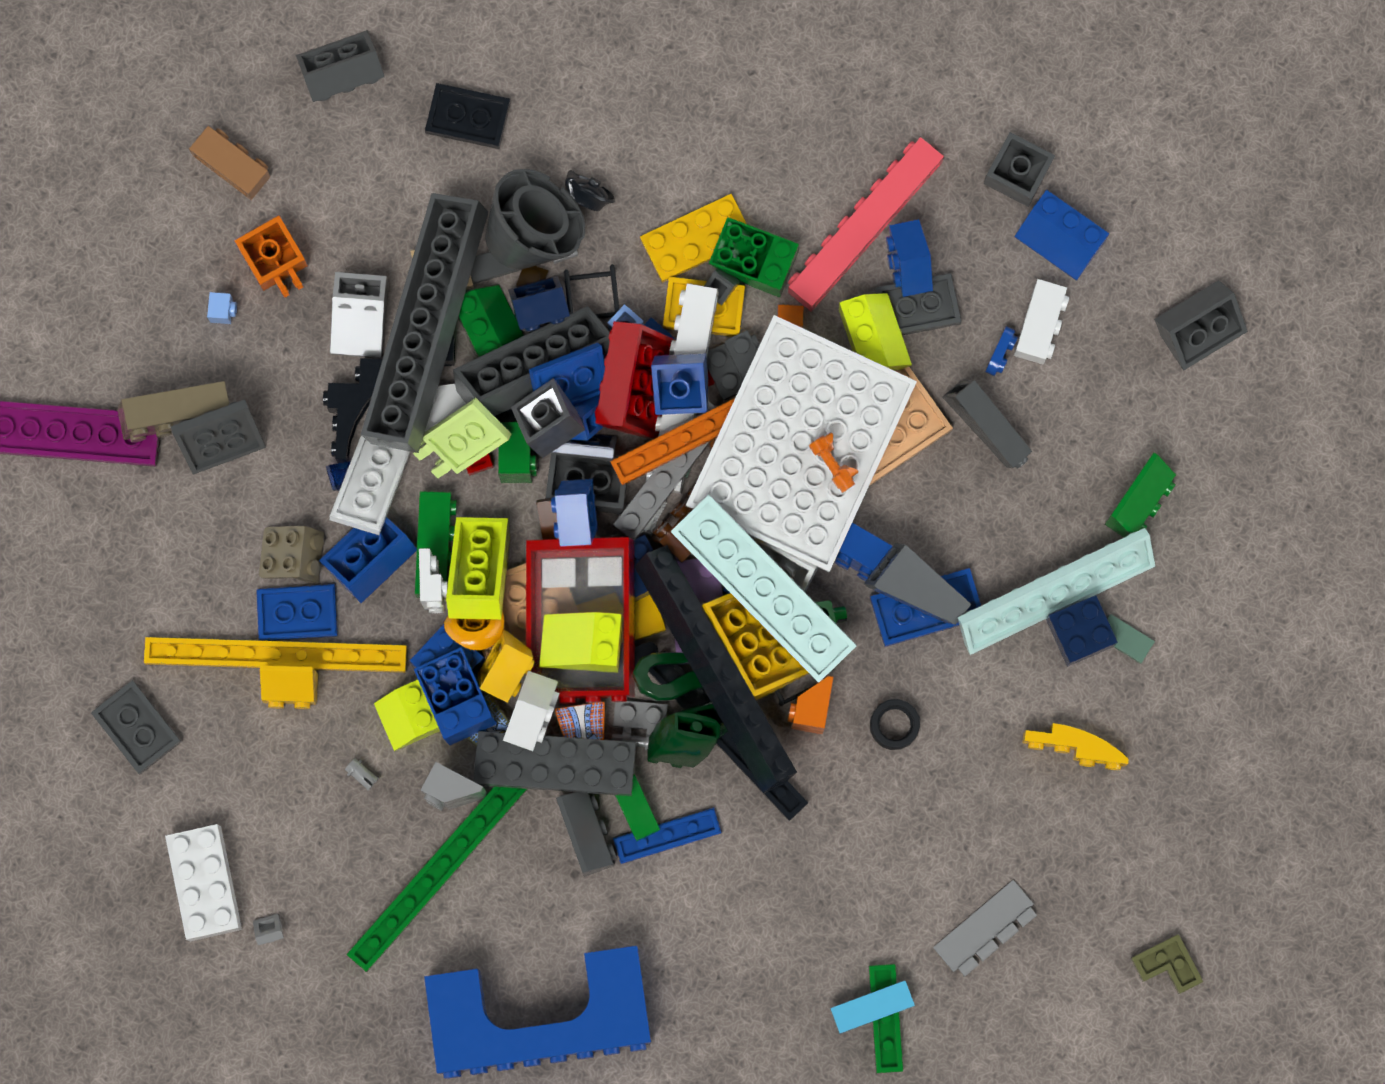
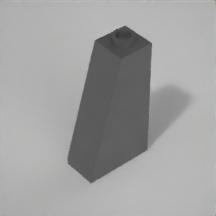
(988, 423)
(914, 583)

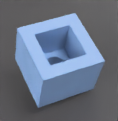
(221, 308)
(625, 315)

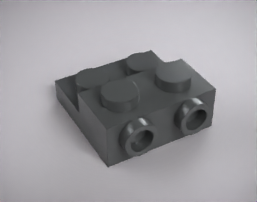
(731, 362)

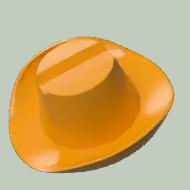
(474, 633)

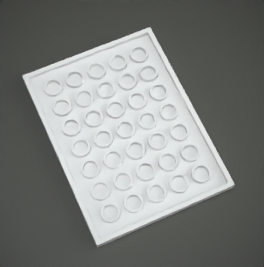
(762, 454)

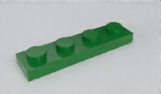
(887, 1029)

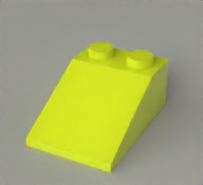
(582, 641)

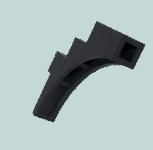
(353, 400)

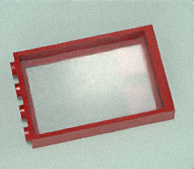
(582, 581)

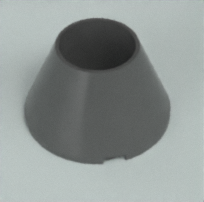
(532, 221)

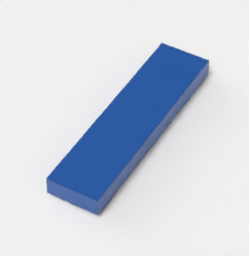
(671, 835)

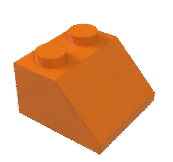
(811, 708)

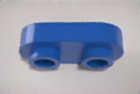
(1006, 342)

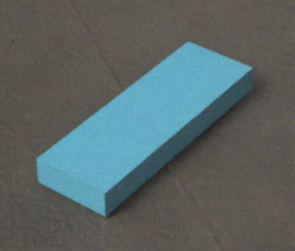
(872, 1007)

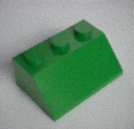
(488, 320)
(1142, 497)

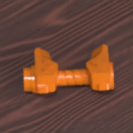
(841, 475)

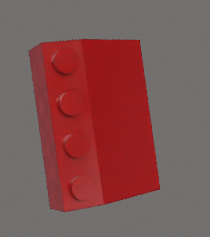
(627, 382)

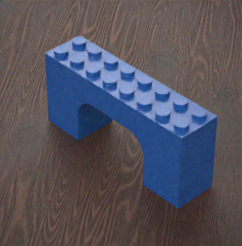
(470, 1041)

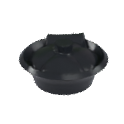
(588, 191)

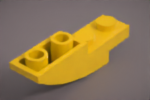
(1086, 746)

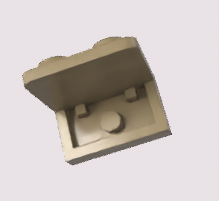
(291, 553)

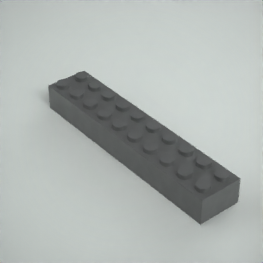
(424, 323)

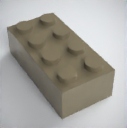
(160, 411)

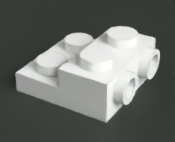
(432, 586)

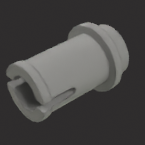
(360, 773)

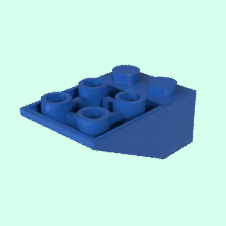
(455, 696)

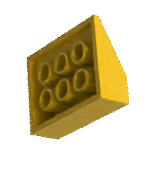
(754, 650)

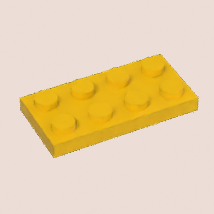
(690, 238)

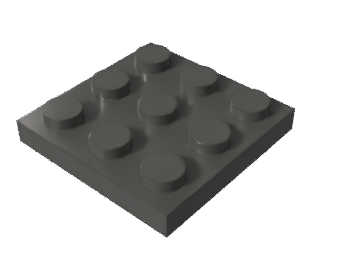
(218, 436)

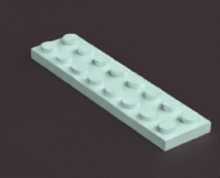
(763, 588)
(1057, 591)

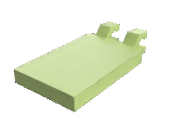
(463, 438)

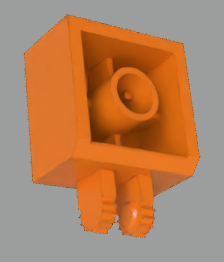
(272, 270)

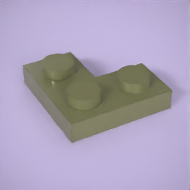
(1168, 957)

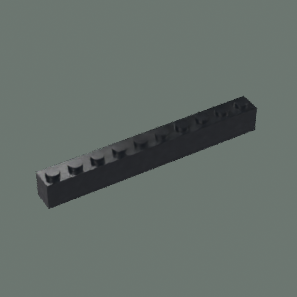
(715, 669)

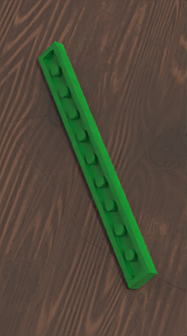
(434, 875)

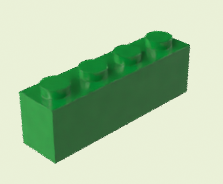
(435, 530)

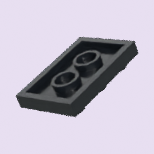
(467, 116)

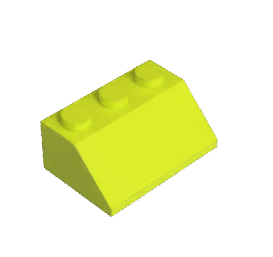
(874, 330)

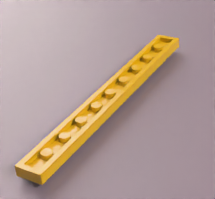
(275, 653)

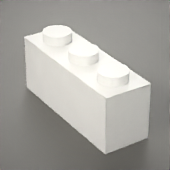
(1041, 322)

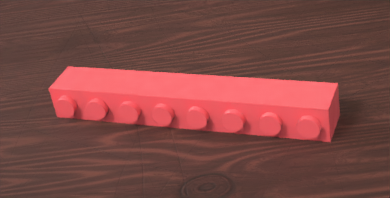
(865, 224)

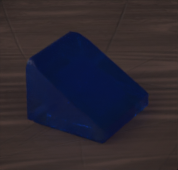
(337, 474)

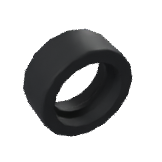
(900, 705)

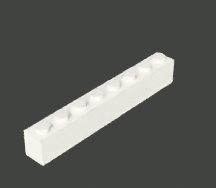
(693, 337)

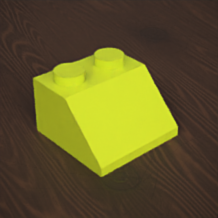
(406, 715)

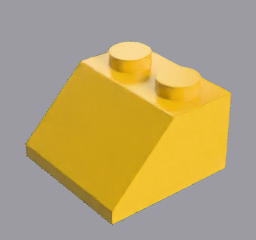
(505, 667)
(288, 686)

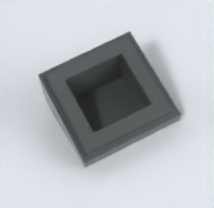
(724, 283)

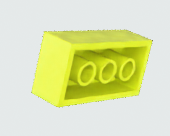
(478, 568)

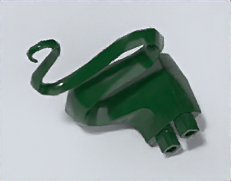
(685, 735)

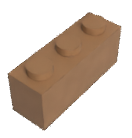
(230, 162)

